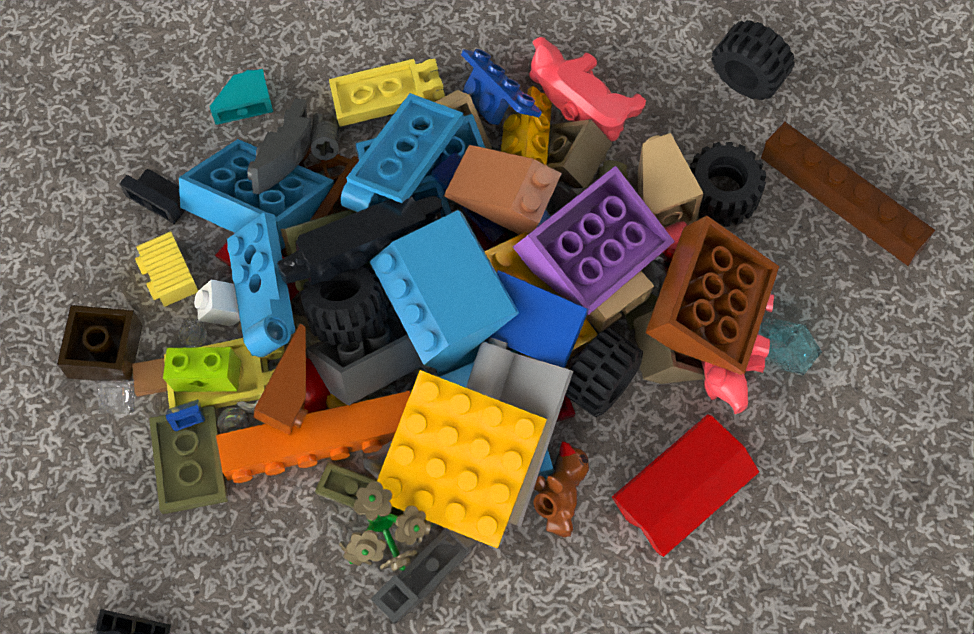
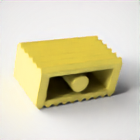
(166, 268)

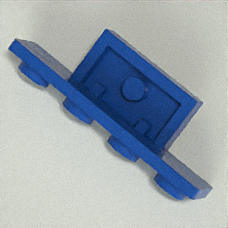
(493, 90)

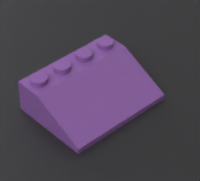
(595, 242)

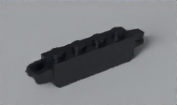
(355, 239)

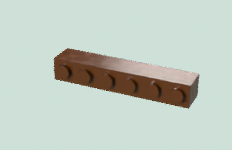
(847, 193)

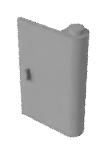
(525, 385)

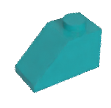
(242, 98)

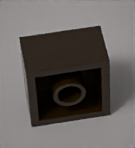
(99, 343)

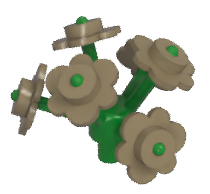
(367, 547)

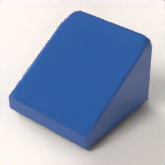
(185, 415)

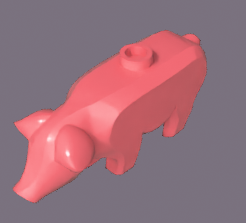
(580, 93)
(733, 386)

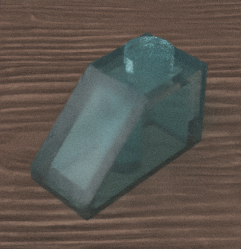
(790, 345)

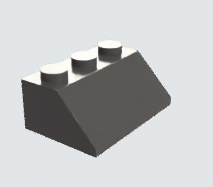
(365, 366)

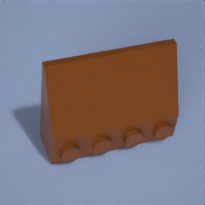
(713, 297)

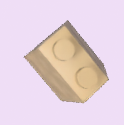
(668, 182)

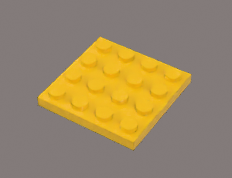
(460, 458)

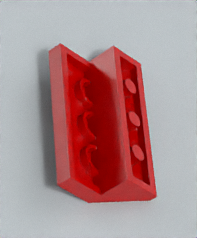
(686, 484)

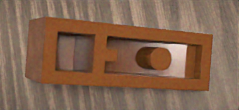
(285, 393)

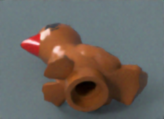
(558, 493)

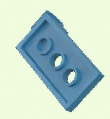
(396, 173)
(265, 309)

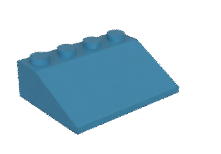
(225, 195)
(444, 290)

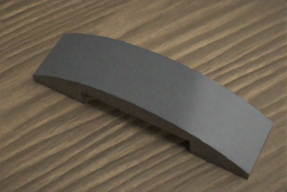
(423, 575)

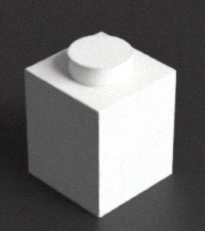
(217, 303)

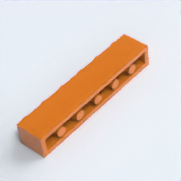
(321, 436)

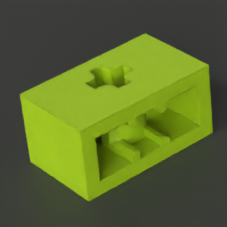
(202, 369)

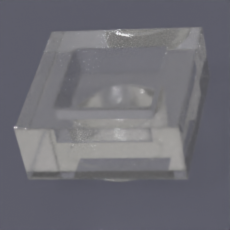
(116, 396)

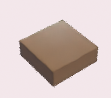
(149, 377)

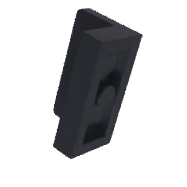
(154, 194)

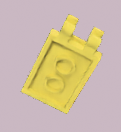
(383, 90)
(252, 379)

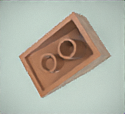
(503, 187)

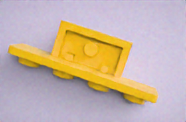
(529, 134)

